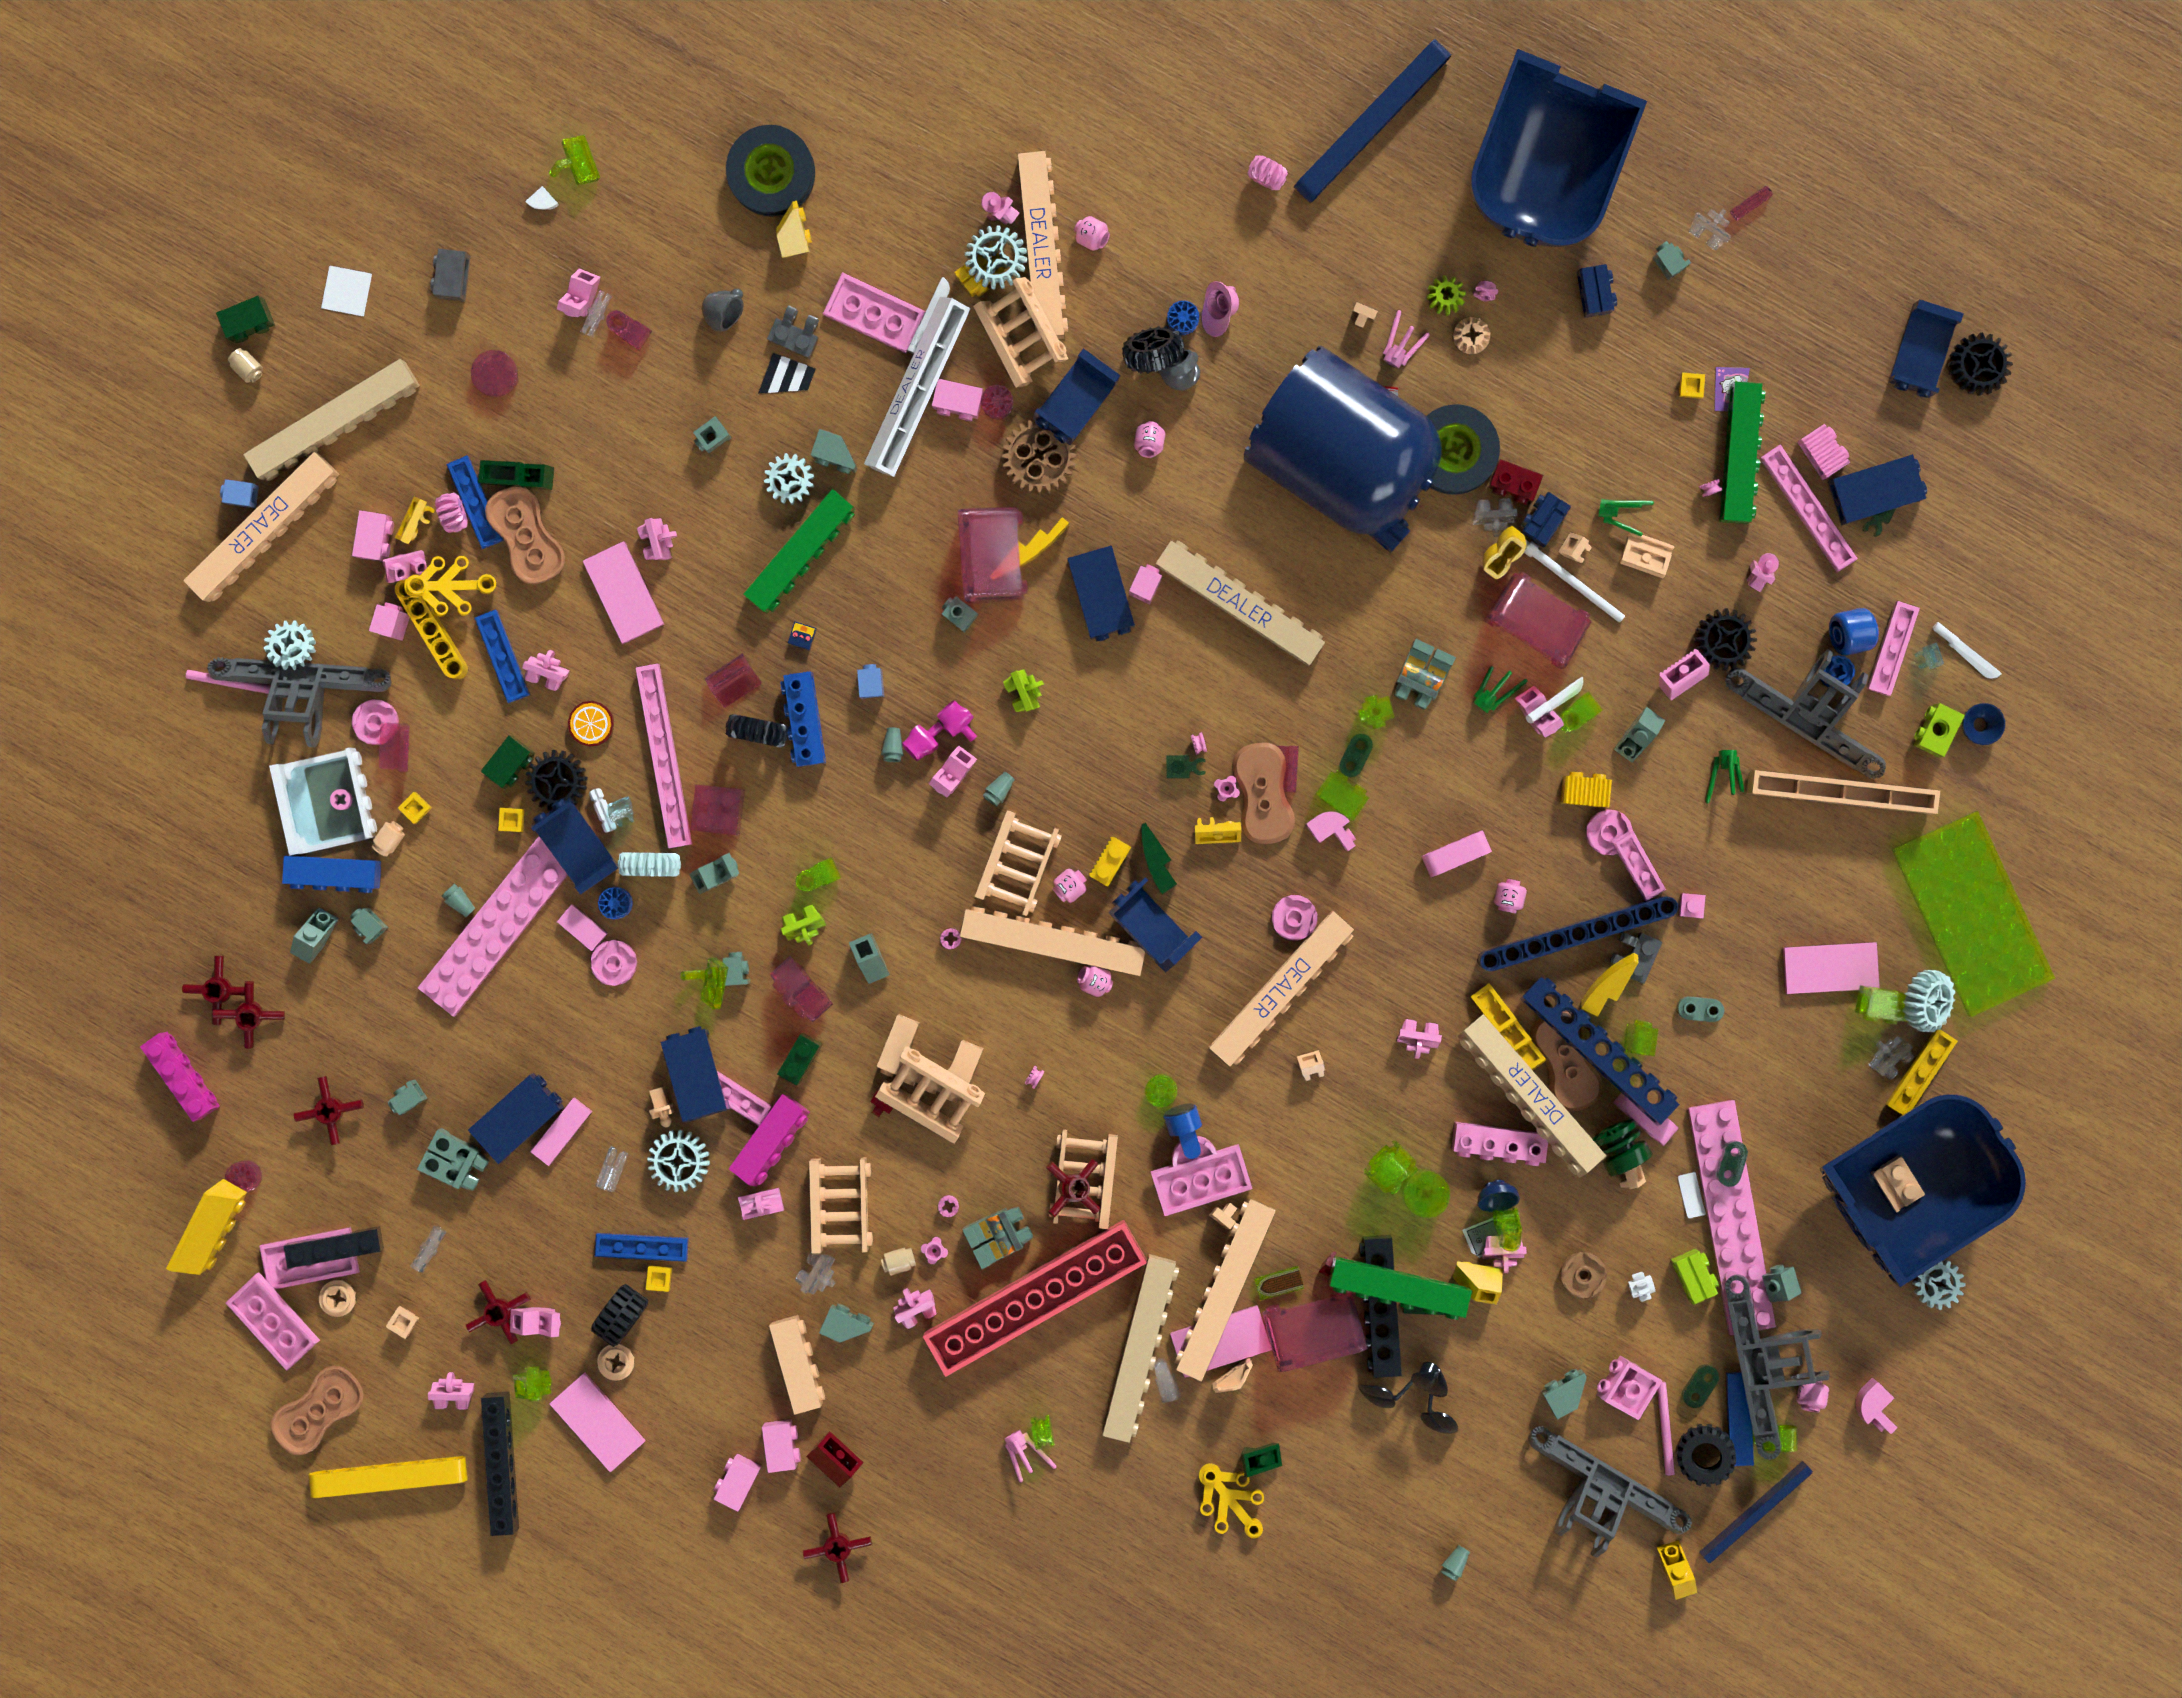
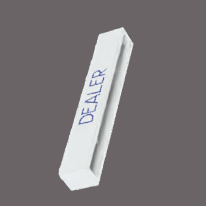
(917, 386)

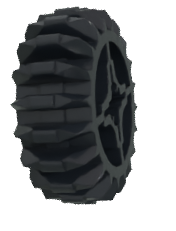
(1153, 349)
(1972, 359)
(1718, 631)
(756, 730)
(558, 770)

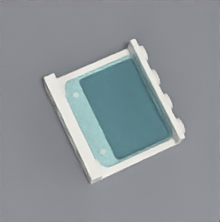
(305, 806)

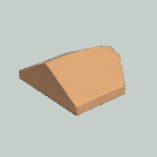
(1234, 1378)

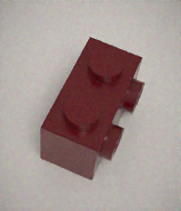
(1515, 482)
(834, 1459)

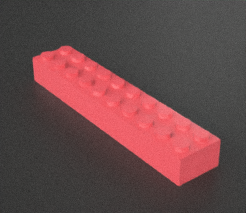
(1034, 1298)

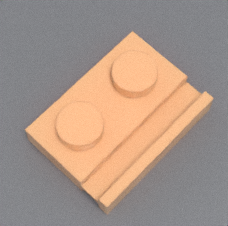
(1647, 554)
(1897, 1183)

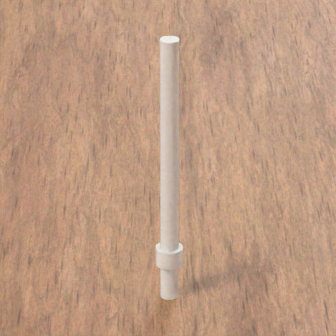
(1532, 550)

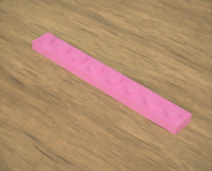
(664, 756)

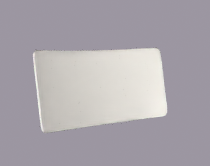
(1691, 1195)

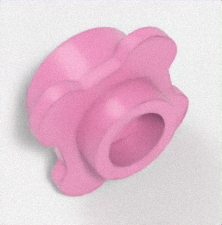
(1485, 291)
(1232, 792)
(933, 1257)

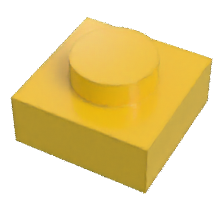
(1692, 385)
(414, 807)
(511, 819)
(658, 1278)

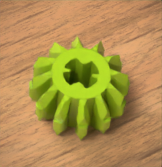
(1454, 293)

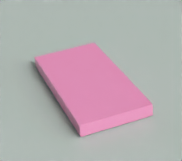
(873, 313)
(623, 592)
(1830, 967)
(279, 1276)
(272, 1321)
(1241, 1338)
(597, 1422)

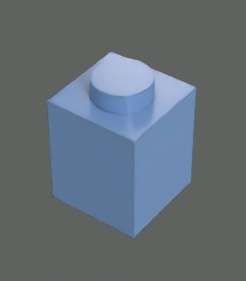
(239, 493)
(870, 682)

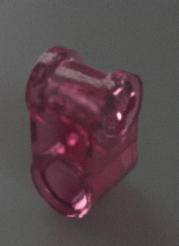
(631, 330)

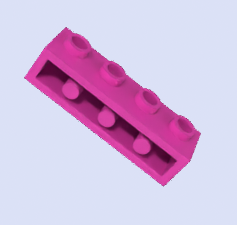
(180, 1076)
(769, 1141)

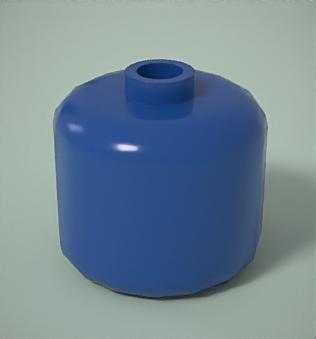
(1853, 631)

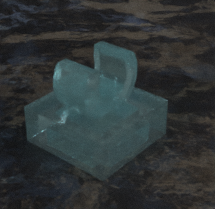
(1932, 655)
(620, 809)

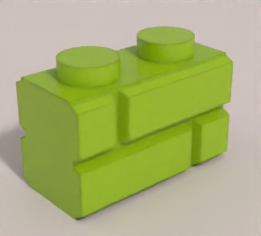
(1695, 1276)

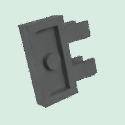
(794, 338)
(1646, 949)

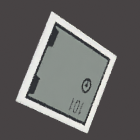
(1477, 1235)

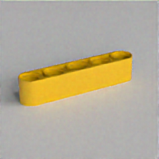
(440, 636)

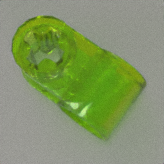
(1582, 711)
(821, 874)
(1508, 1228)
(1788, 1439)

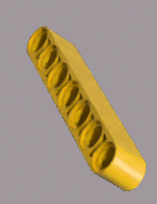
(388, 1477)

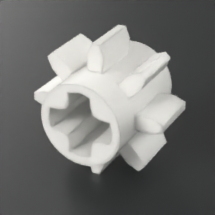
(1641, 1286)

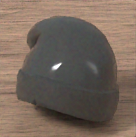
(722, 309)
(1182, 374)

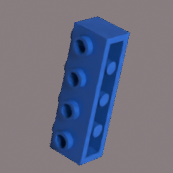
(804, 719)
(331, 872)

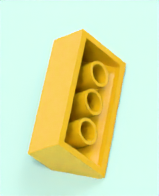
(207, 1229)

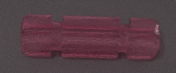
(1751, 203)

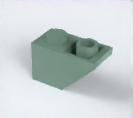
(832, 450)
(1639, 734)
(313, 935)
(869, 958)
(844, 1325)
(1565, 1394)

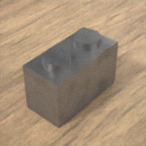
(450, 275)

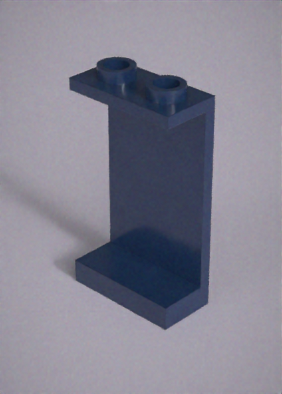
(1924, 348)
(1076, 397)
(1877, 489)
(1101, 593)
(574, 845)
(1151, 926)
(694, 1074)
(516, 1117)

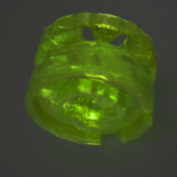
(1161, 1090)
(1042, 1432)

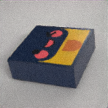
(802, 635)

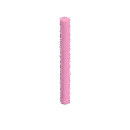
(205, 677)
(1665, 1429)

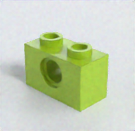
(1949, 722)

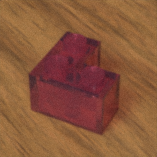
(800, 990)

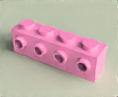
(1499, 1142)

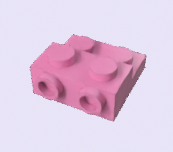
(1628, 1387)

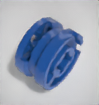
(1183, 317)
(1841, 669)
(615, 903)

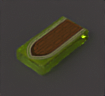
(1279, 1283)

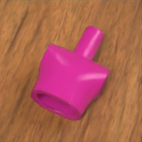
(956, 720)
(921, 741)

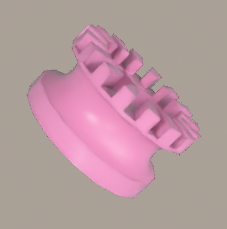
(1710, 488)
(1198, 743)
(333, 799)
(945, 943)
(1035, 1077)
(954, 1209)

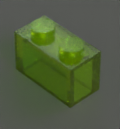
(1342, 795)
(1881, 1003)
(1641, 1038)

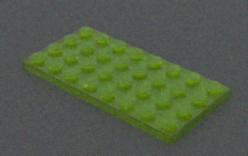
(1973, 913)

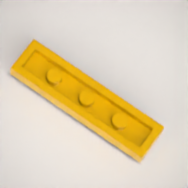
(1921, 1072)

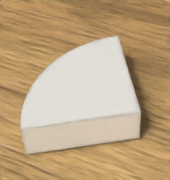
(542, 200)

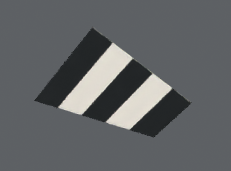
(786, 375)

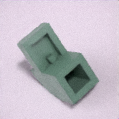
(714, 873)

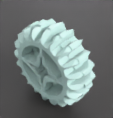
(1004, 262)
(649, 864)
(1929, 1001)
(678, 1170)

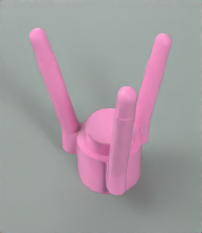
(1396, 355)
(1017, 1443)

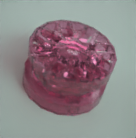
(997, 402)
(244, 1175)

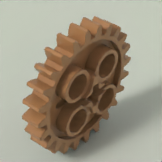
(1050, 474)

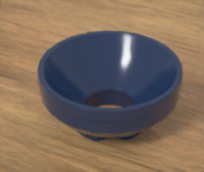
(1994, 724)
(1498, 1196)

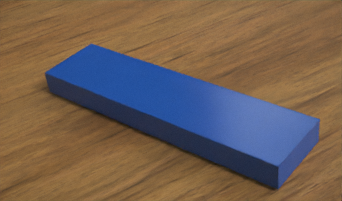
(473, 500)
(502, 656)
(641, 1247)
(1739, 1419)

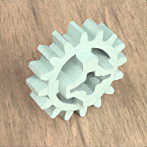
(792, 468)
(294, 653)
(1935, 1292)

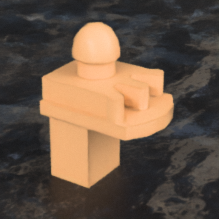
(661, 1106)

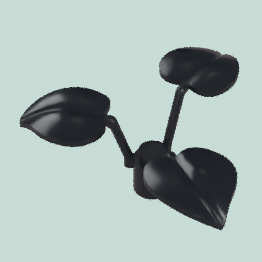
(1429, 1379)

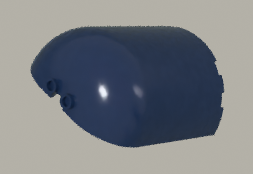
(1552, 154)
(1345, 444)
(1962, 1167)

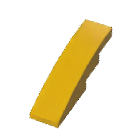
(1041, 542)
(1507, 1025)

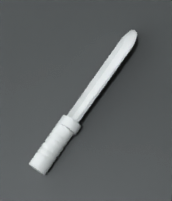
(941, 291)
(1966, 652)
(1570, 691)

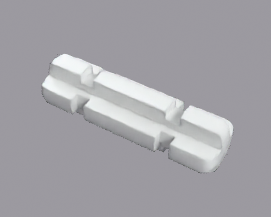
(601, 809)

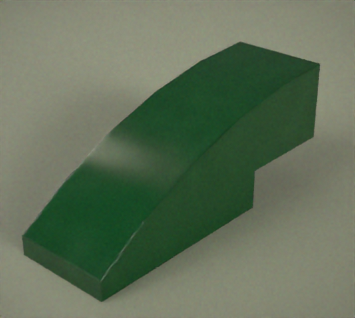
(516, 474)
(1156, 859)

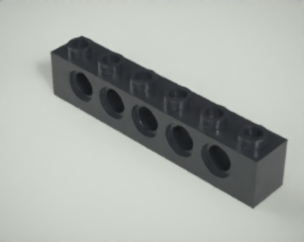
(1391, 1364)
(500, 1463)

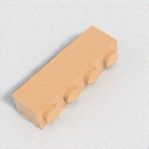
(796, 1364)

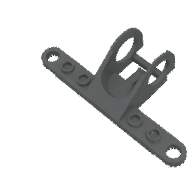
(302, 683)
(1812, 716)
(1763, 1366)
(1605, 1487)

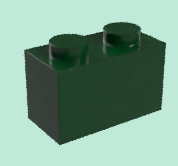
(245, 319)
(508, 762)
(799, 1059)

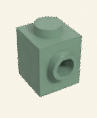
(959, 613)
(1781, 1283)

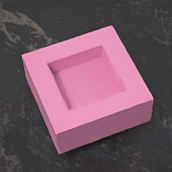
(1692, 905)

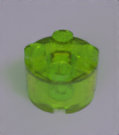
(1391, 1168)
(1423, 1206)

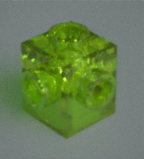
(1384, 709)
(532, 1384)

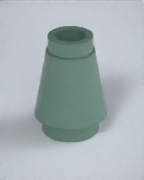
(892, 746)
(998, 789)
(458, 900)
(1455, 1563)

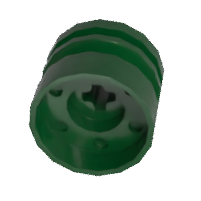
(1620, 1144)

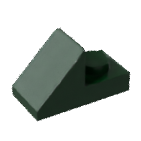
(1261, 1459)

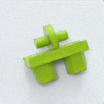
(1027, 689)
(805, 928)

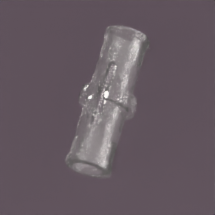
(596, 313)
(428, 1249)

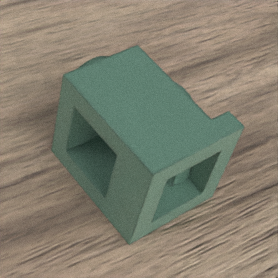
(1670, 259)
(711, 427)
(367, 924)
(736, 969)
(407, 1098)

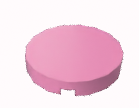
(368, 718)
(1605, 828)
(1294, 917)
(613, 962)

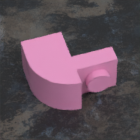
(580, 294)
(1529, 702)
(952, 771)
(1329, 823)
(535, 1321)
(1871, 1401)

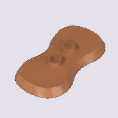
(517, 519)
(1261, 775)
(1570, 1075)
(330, 1398)

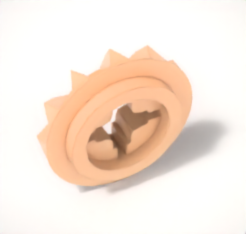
(1465, 343)
(328, 1303)
(606, 1366)

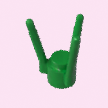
(1610, 509)
(1486, 699)
(1728, 761)

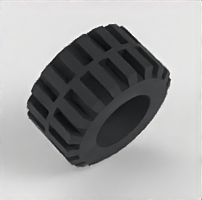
(619, 1315)
(1700, 1474)

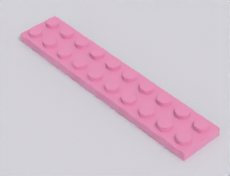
(494, 928)
(1730, 1209)

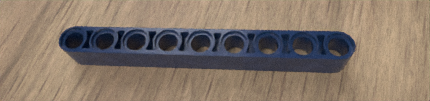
(1372, 121)
(1587, 927)

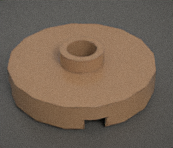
(1587, 1286)

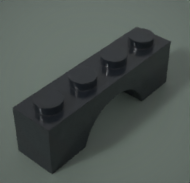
(334, 1247)

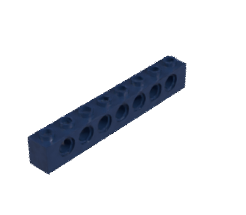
(1604, 1064)

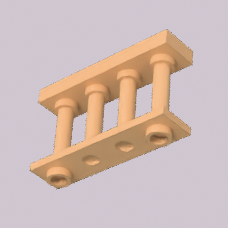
(1000, 337)
(995, 867)
(921, 1112)
(1104, 1169)
(820, 1194)

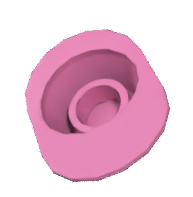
(1219, 305)

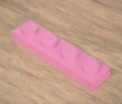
(1893, 648)

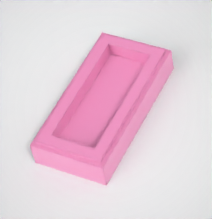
(582, 927)

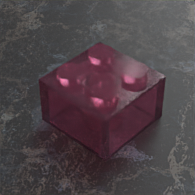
(717, 809)

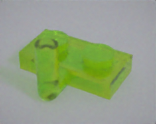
(578, 159)
(714, 982)

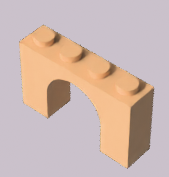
(903, 1035)

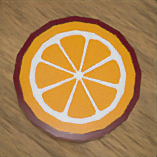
(591, 723)

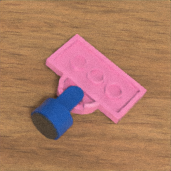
(1197, 1170)

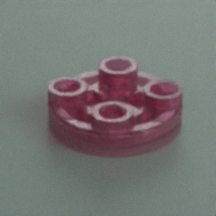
(494, 373)

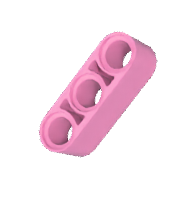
(1456, 853)
(1660, 1133)

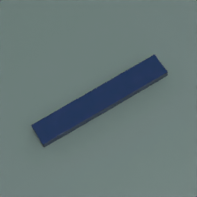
(1756, 1512)

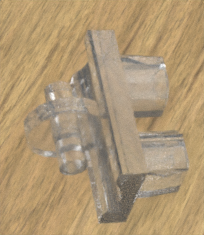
(1719, 235)
(1494, 519)
(1889, 1055)
(819, 1276)

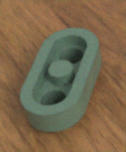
(1701, 1009)

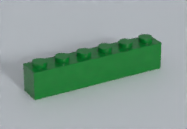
(1741, 453)
(799, 551)
(1400, 1287)

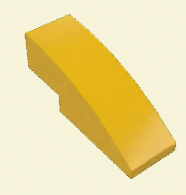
(1609, 985)

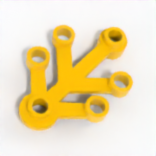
(446, 586)
(1229, 1497)

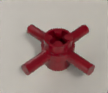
(206, 989)
(248, 1006)
(319, 1111)
(1082, 1187)
(505, 1307)
(840, 1556)

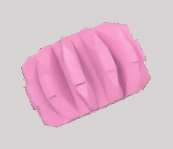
(1267, 172)
(451, 512)

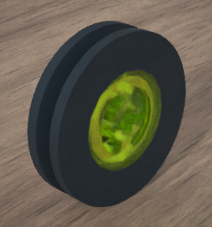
(743, 168)
(1484, 446)

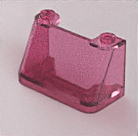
(991, 554)
(1539, 619)
(1314, 1331)

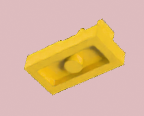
(408, 528)
(1217, 833)

